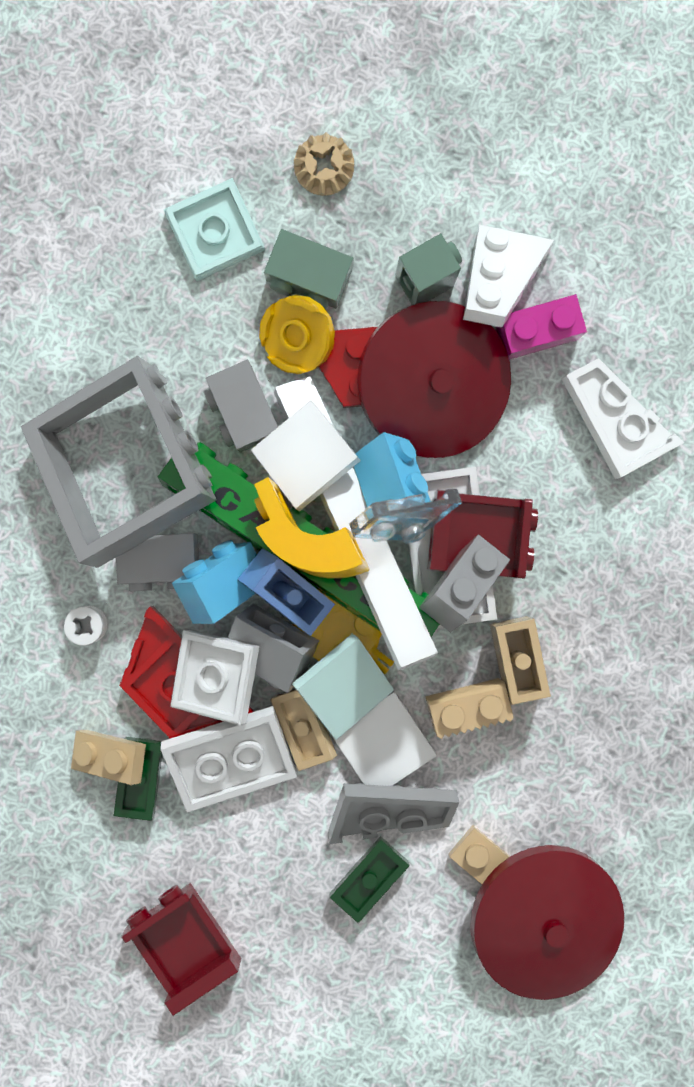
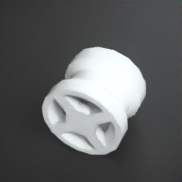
(91, 620)

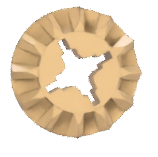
(327, 181)

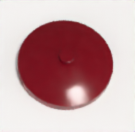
(434, 378)
(547, 922)

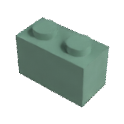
(308, 269)
(429, 269)

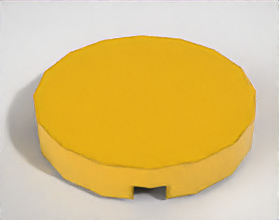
(297, 334)

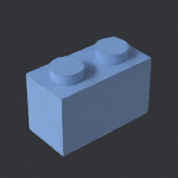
(286, 591)

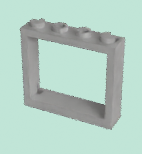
(62, 486)

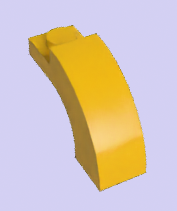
(319, 555)

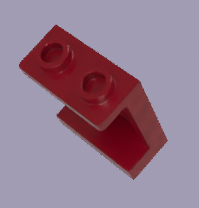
(498, 520)
(182, 946)

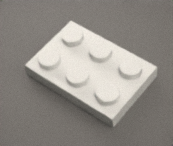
(228, 759)

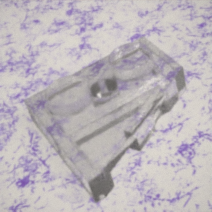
(403, 518)

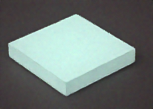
(214, 229)
(343, 686)

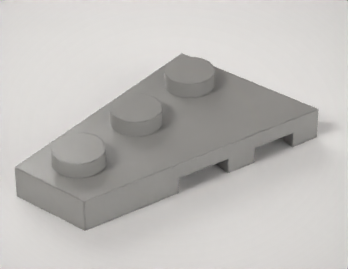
(379, 808)

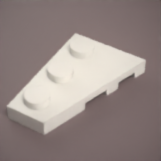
(500, 272)
(617, 421)

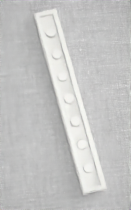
(383, 583)

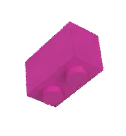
(542, 327)

